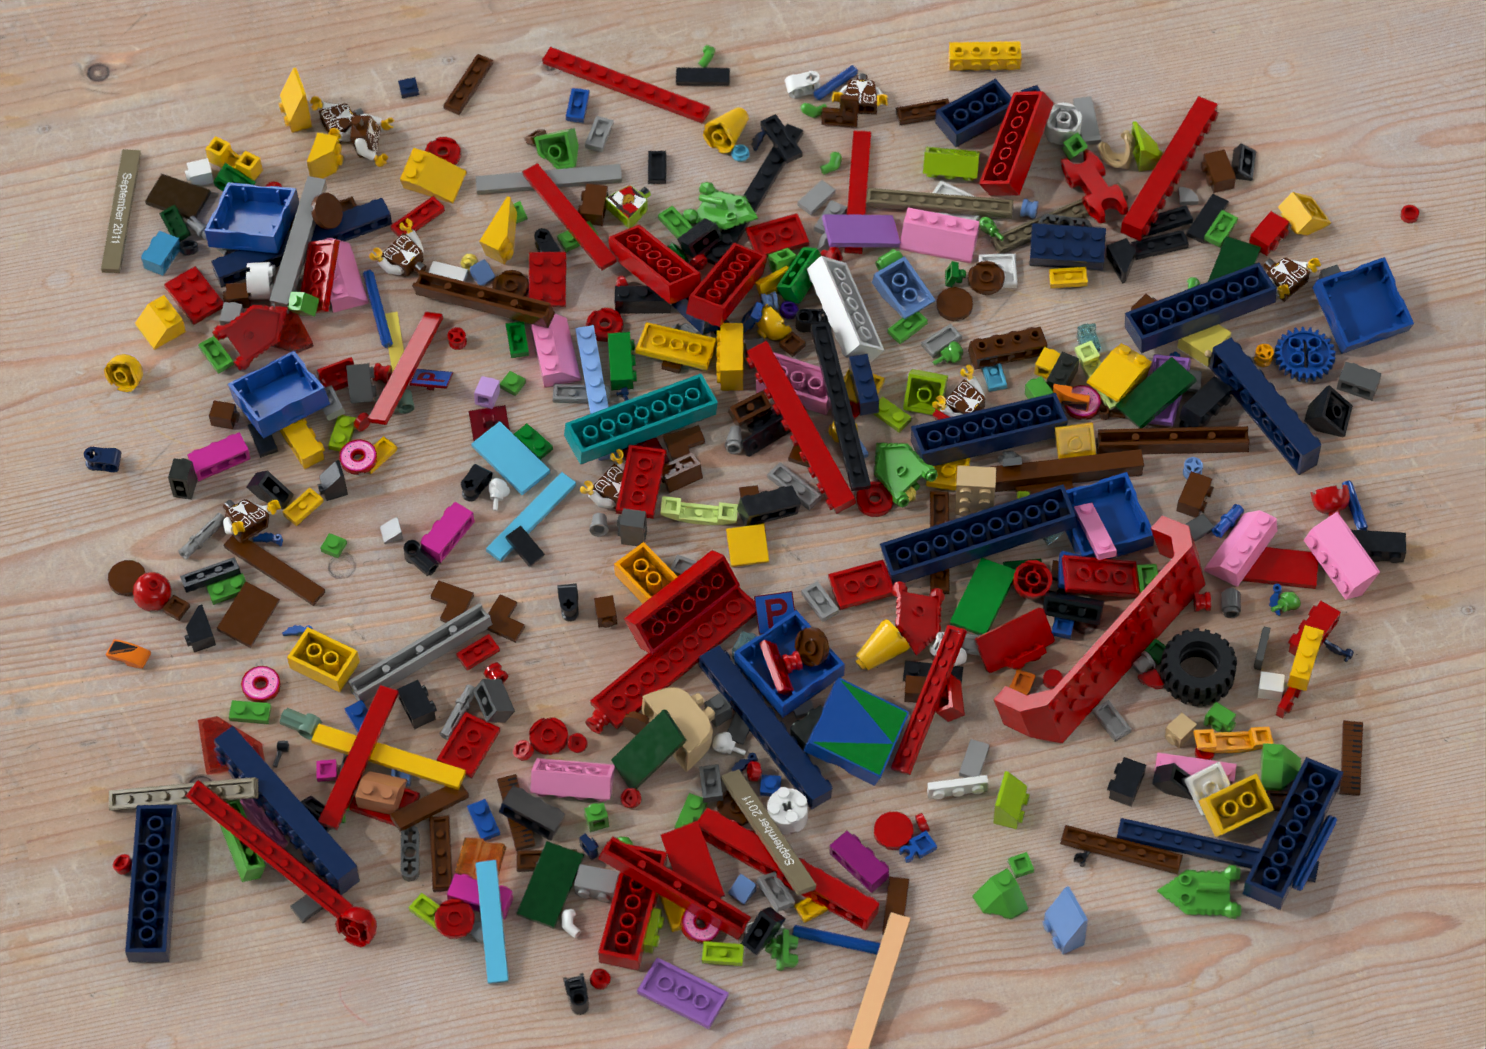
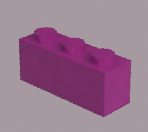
(859, 861)

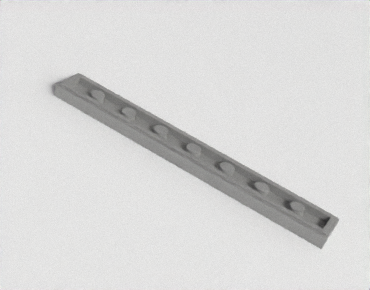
(561, 177)

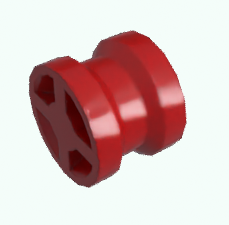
(455, 334)
(382, 372)
(1202, 601)
(792, 662)
(495, 671)
(597, 721)

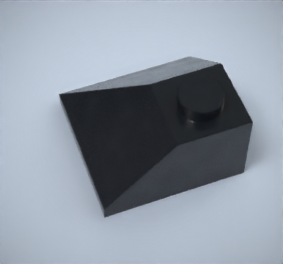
(1329, 413)

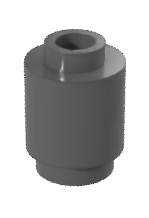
(1231, 602)

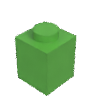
(303, 304)
(1036, 388)

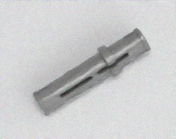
(199, 227)
(196, 542)
(462, 705)

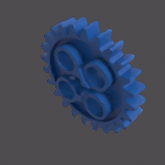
(1322, 353)

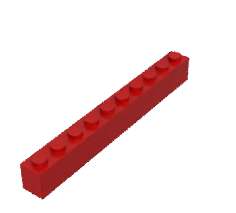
(1169, 168)
(801, 427)
(749, 849)

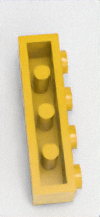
(984, 55)

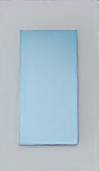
(510, 458)

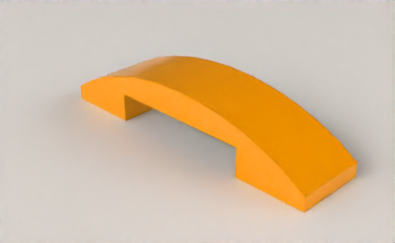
(1232, 741)

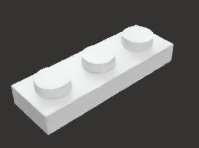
(957, 787)

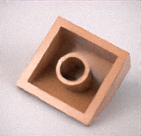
(380, 792)

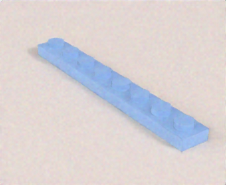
(592, 371)

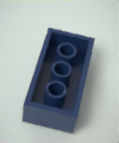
(973, 113)
(1067, 246)

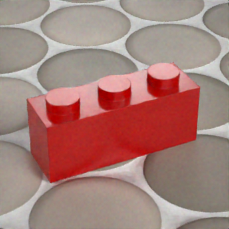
(1320, 617)

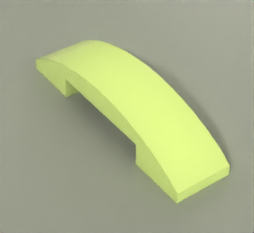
(1089, 362)
(698, 513)

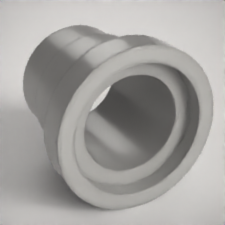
(599, 525)
(1143, 663)

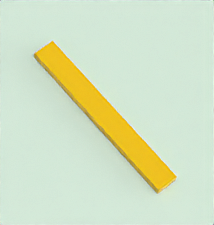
(392, 758)

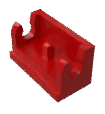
(335, 374)

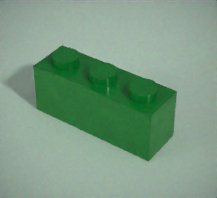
(796, 280)
(621, 360)

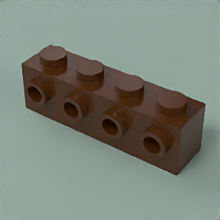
(1007, 347)

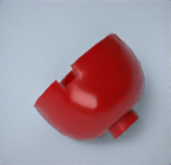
(1330, 499)
(1032, 579)
(152, 591)
(357, 925)

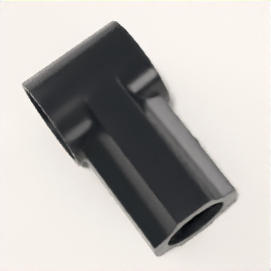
(420, 558)

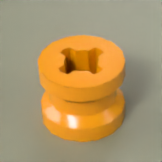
(1265, 350)

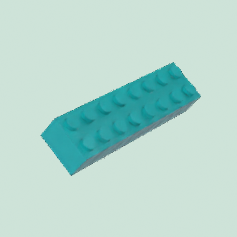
(640, 418)

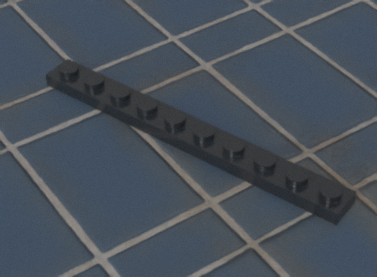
(755, 195)
(840, 407)

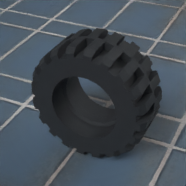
(1196, 689)

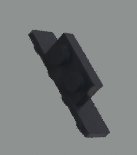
(764, 432)

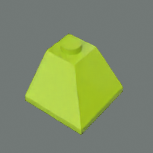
(1146, 149)

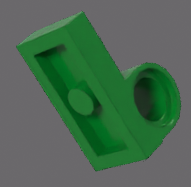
(230, 175)

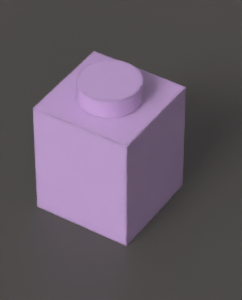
(487, 392)

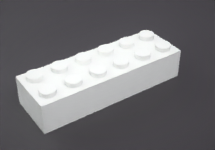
(844, 308)

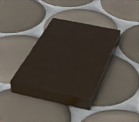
(171, 191)

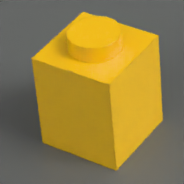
(1046, 362)

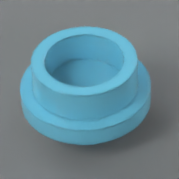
(740, 152)

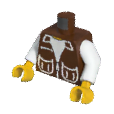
(868, 94)
(335, 117)
(365, 136)
(403, 254)
(1290, 275)
(965, 398)
(606, 489)
(247, 518)

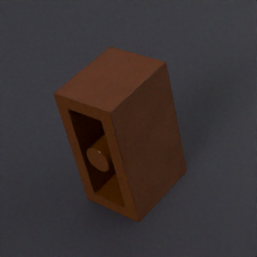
(1218, 171)
(594, 203)
(749, 408)
(1194, 495)

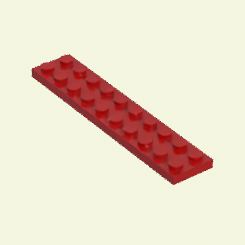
(675, 657)

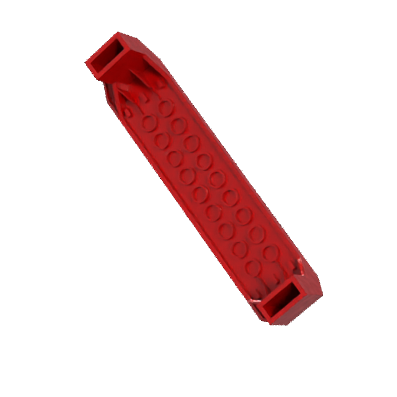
(1059, 711)

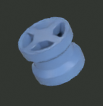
(1029, 208)
(770, 299)
(1192, 464)

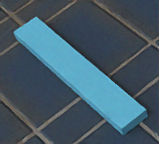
(533, 513)
(492, 922)

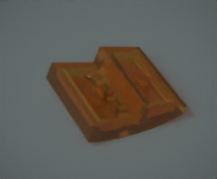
(478, 850)

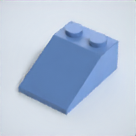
(902, 288)
(1066, 922)

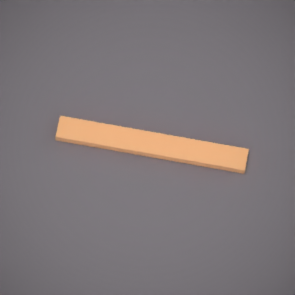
(879, 982)

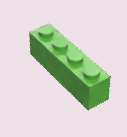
(248, 863)

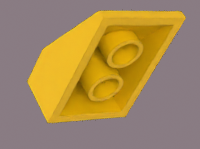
(295, 103)
(432, 176)
(500, 235)
(1120, 372)

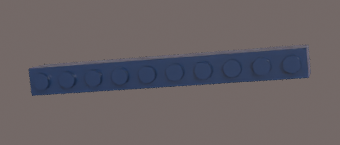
(354, 223)
(765, 726)

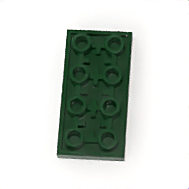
(1233, 257)
(1156, 393)
(649, 750)
(550, 884)

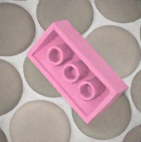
(939, 235)
(347, 283)
(555, 352)
(806, 381)
(1242, 547)
(1342, 556)
(572, 779)

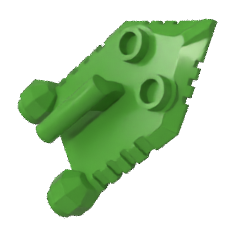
(720, 208)
(899, 469)
(1204, 892)

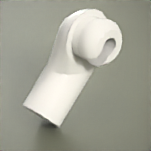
(567, 923)

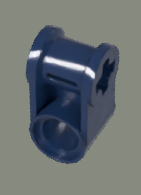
(104, 459)

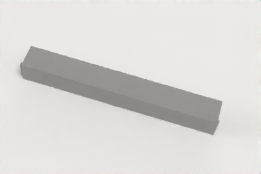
(297, 244)
(420, 652)

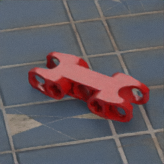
(1098, 194)

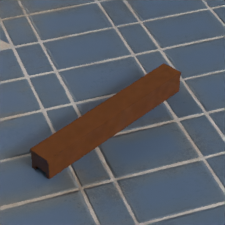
(484, 299)
(1174, 440)
(1077, 469)

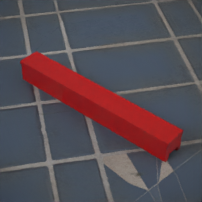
(674, 887)

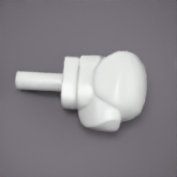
(498, 489)
(723, 744)

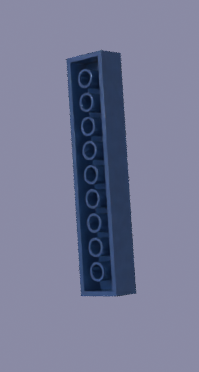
(978, 535)
(287, 812)

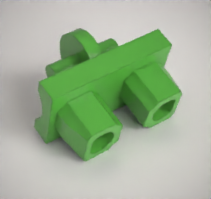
(780, 948)

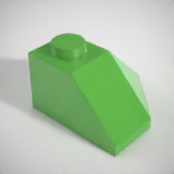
(559, 148)
(1278, 766)
(1001, 896)

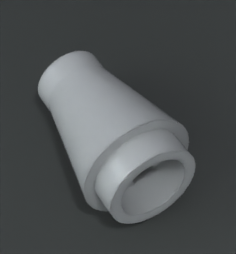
(733, 441)

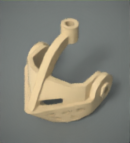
(1111, 157)

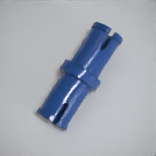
(1227, 520)

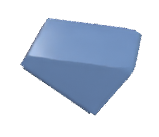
(482, 272)
(742, 889)

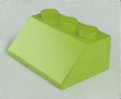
(951, 163)

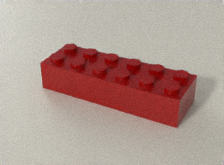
(1016, 143)
(654, 263)
(726, 284)
(682, 602)
(629, 918)

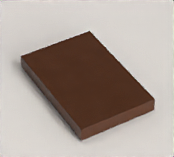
(248, 614)

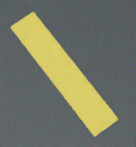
(396, 349)

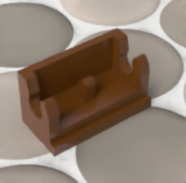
(681, 472)

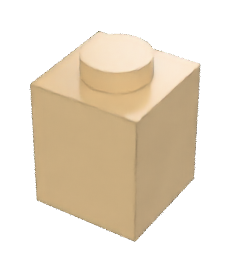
(1180, 730)

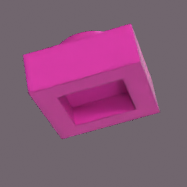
(326, 770)

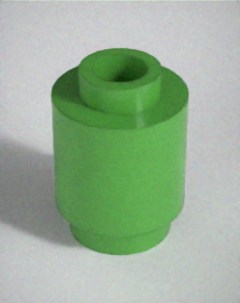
(888, 258)

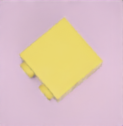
(1204, 340)

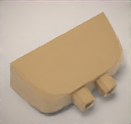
(689, 718)

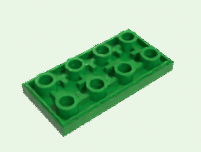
(983, 597)

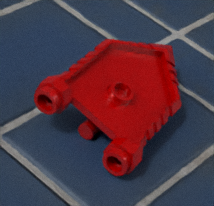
(253, 332)
(918, 616)

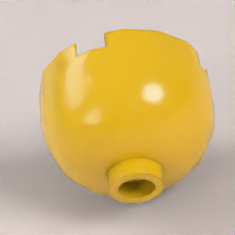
(772, 325)
(124, 372)

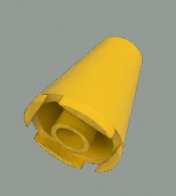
(725, 129)
(881, 646)

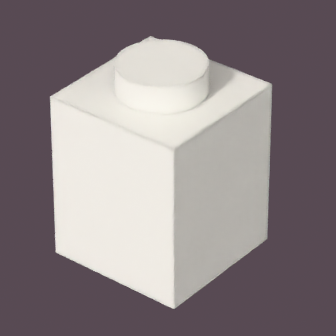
(199, 172)
(1271, 686)

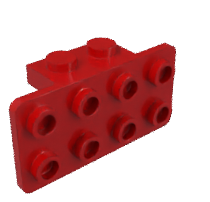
(1016, 642)

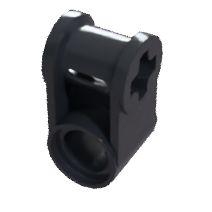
(544, 241)
(812, 316)
(475, 482)
(568, 601)
(577, 990)

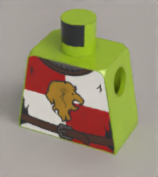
(628, 204)

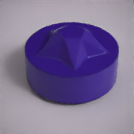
(788, 310)

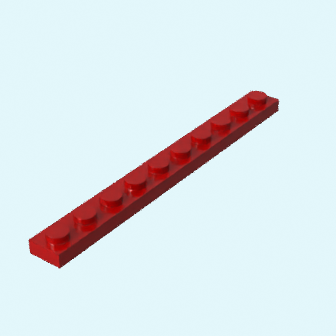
(626, 85)
(268, 849)

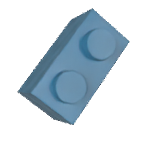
(160, 253)

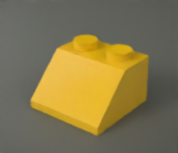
(325, 156)
(1303, 214)
(160, 322)

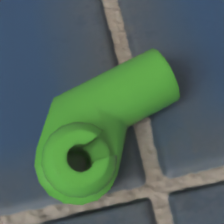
(708, 56)
(811, 110)

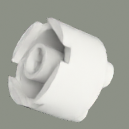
(1063, 123)
(260, 280)
(788, 810)

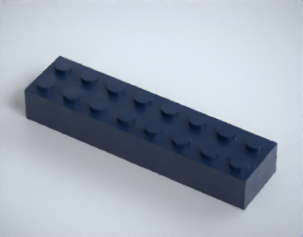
(1200, 307)
(1265, 406)
(988, 430)
(1292, 833)
(152, 883)

